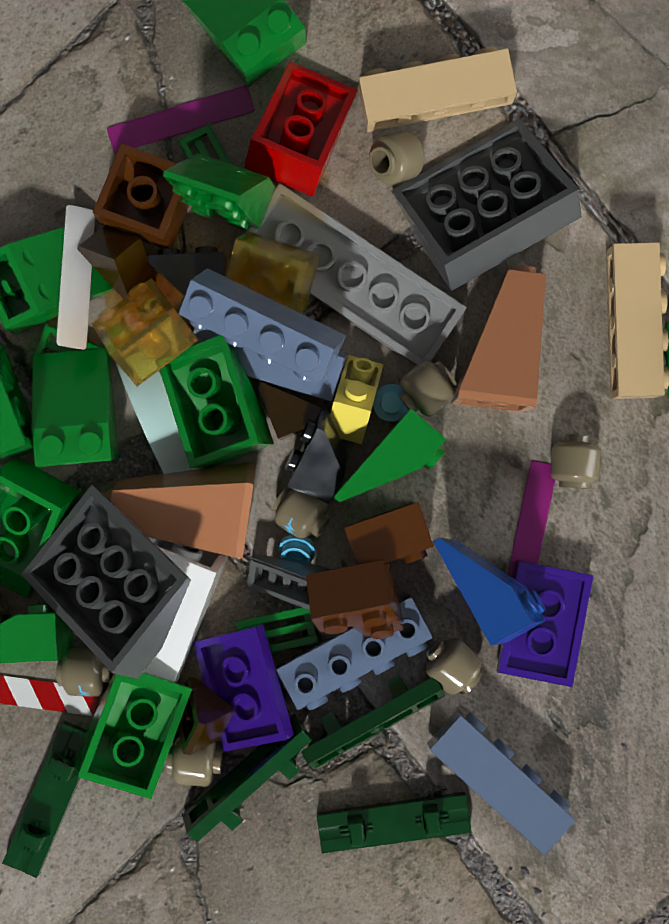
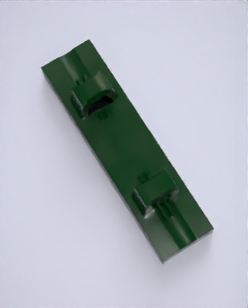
(343, 739)
(224, 797)
(47, 803)
(393, 822)

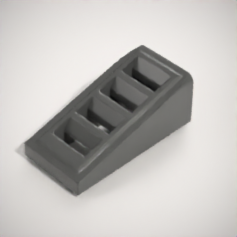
(289, 570)

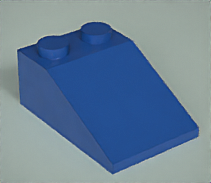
(496, 599)

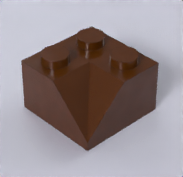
(140, 198)
(390, 536)
(355, 597)

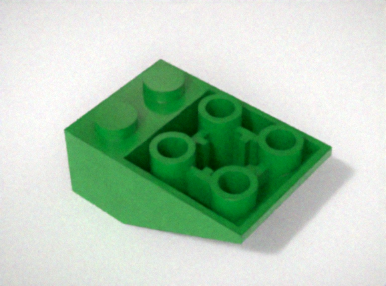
(222, 190)
(33, 279)

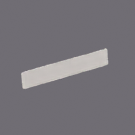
(75, 279)

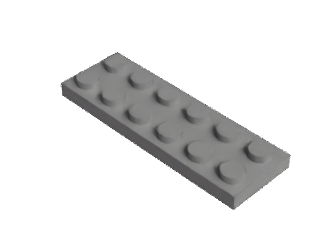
(363, 280)

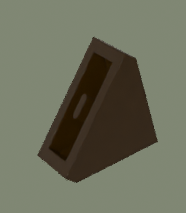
(118, 258)
(286, 411)
(203, 717)

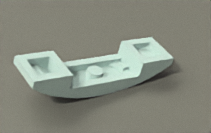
(157, 421)

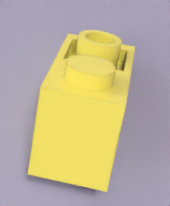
(355, 397)

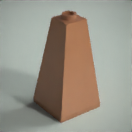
(507, 351)
(191, 507)

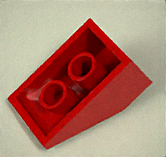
(300, 128)

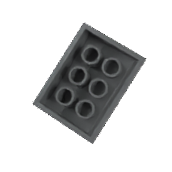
(488, 203)
(109, 584)

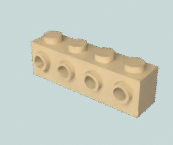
(437, 89)
(636, 320)

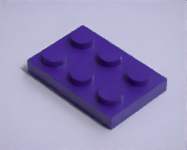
(553, 647)
(244, 675)

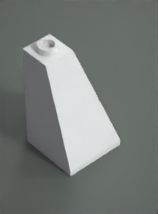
(204, 571)

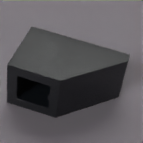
(181, 268)
(320, 461)

